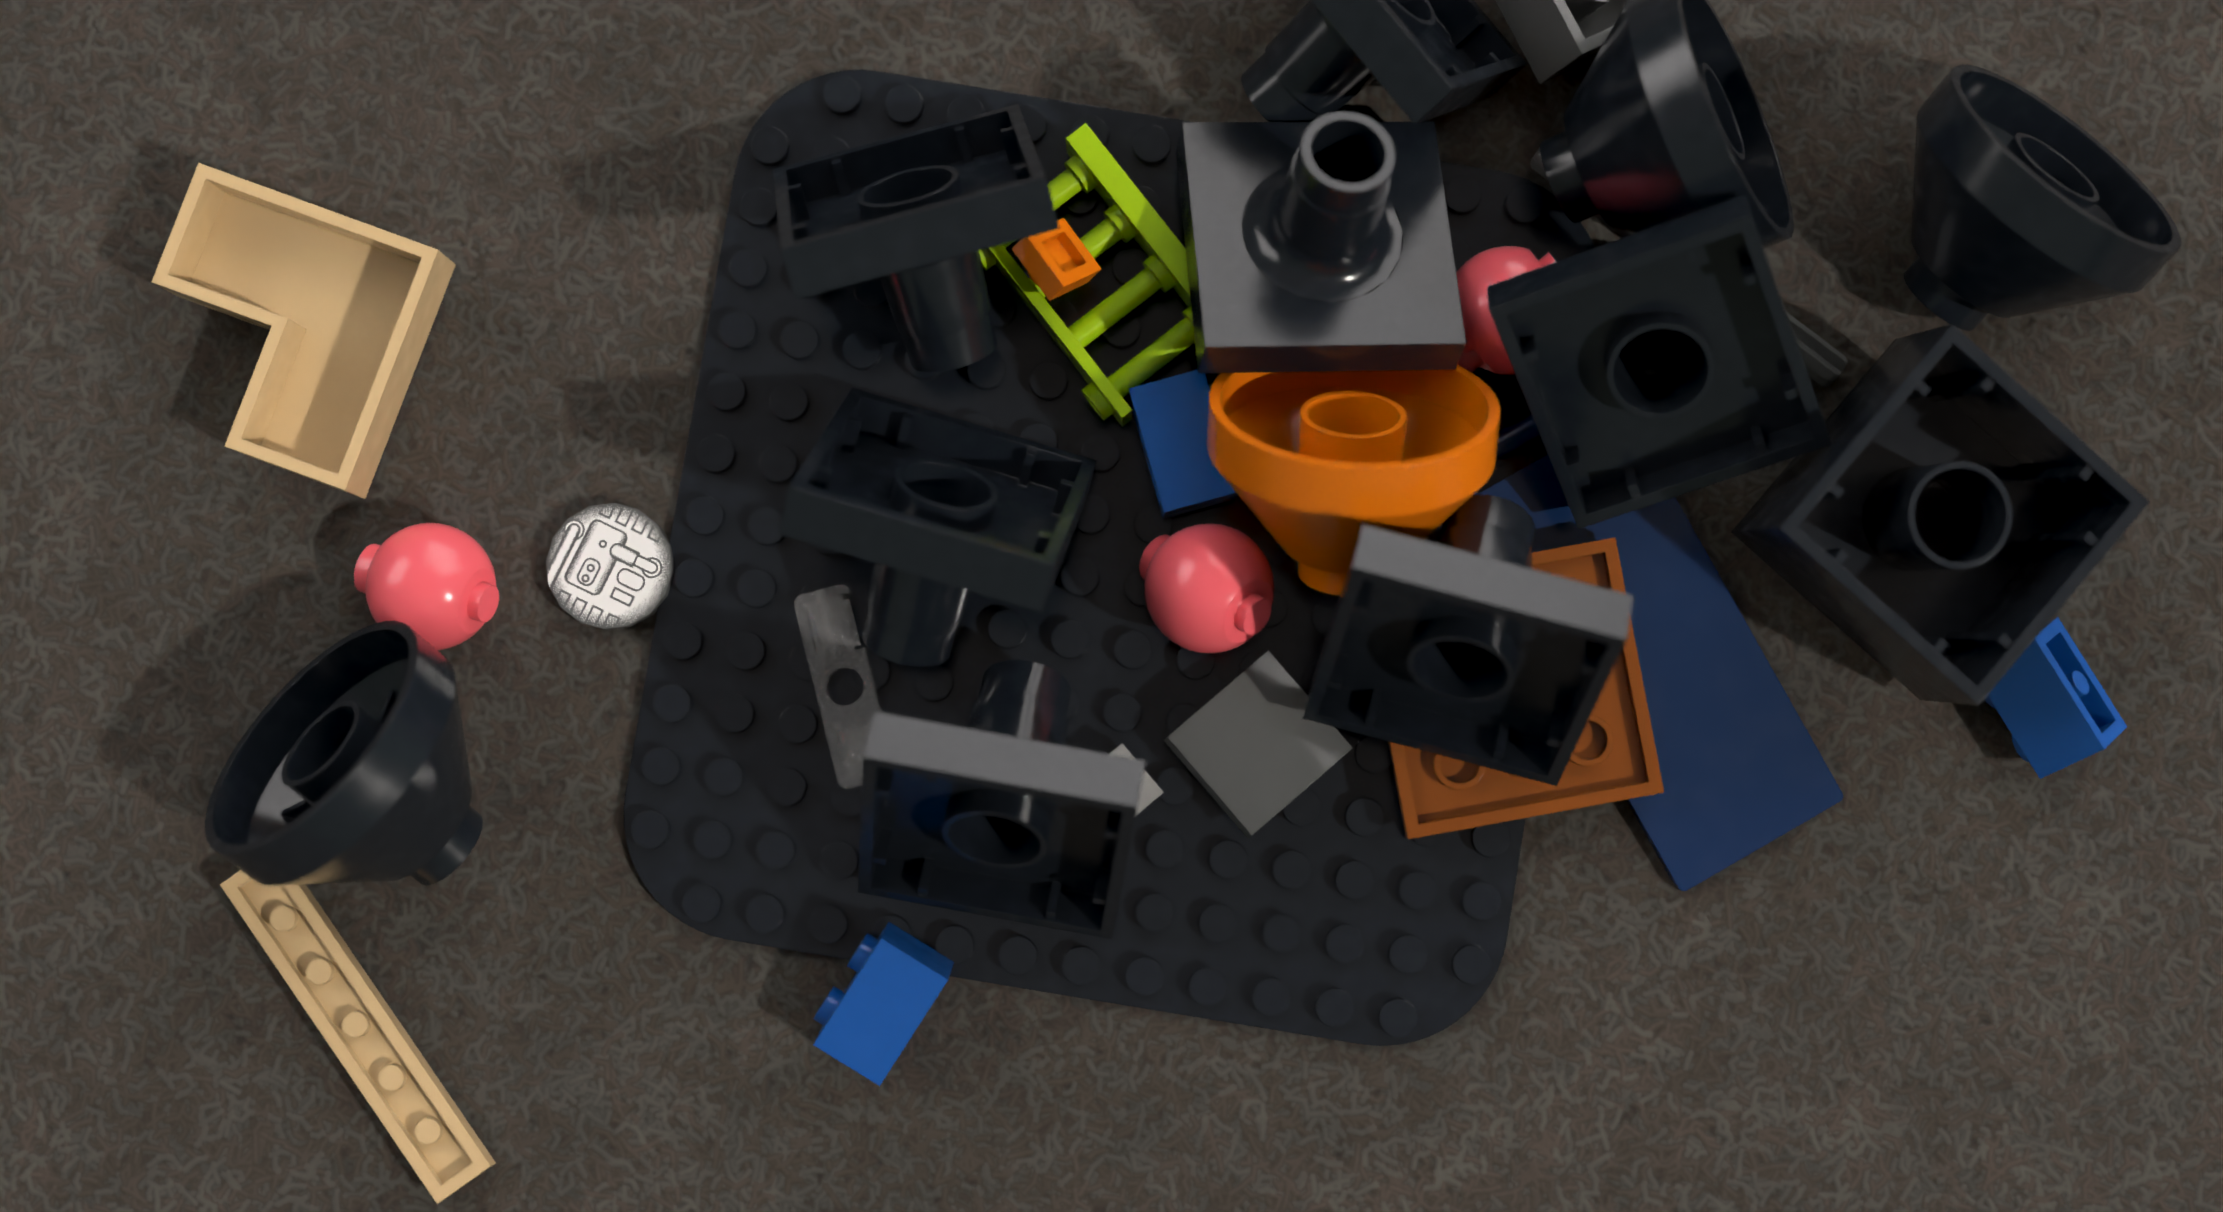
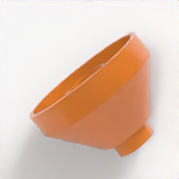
(1350, 451)

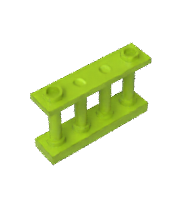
(1165, 268)

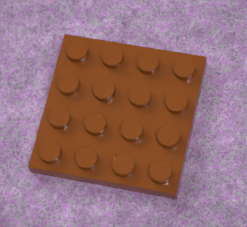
(1609, 764)

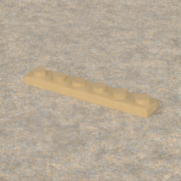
(362, 1033)

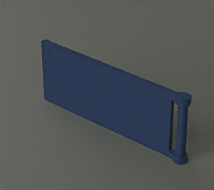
(1721, 723)

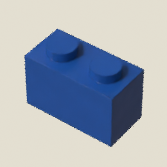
(1174, 437)
(2055, 704)
(883, 1002)

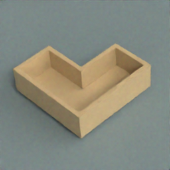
(341, 313)

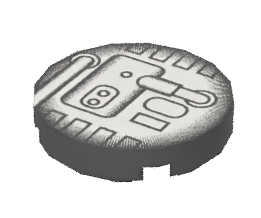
(610, 566)

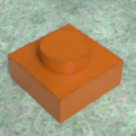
(1056, 260)

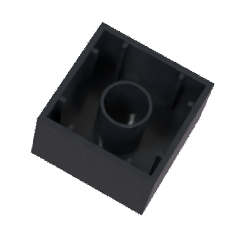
(1941, 517)

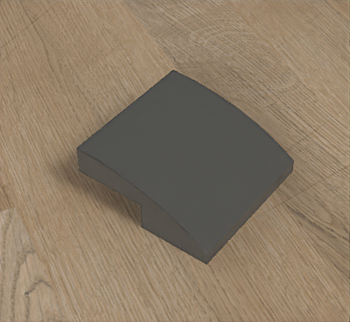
(1255, 745)

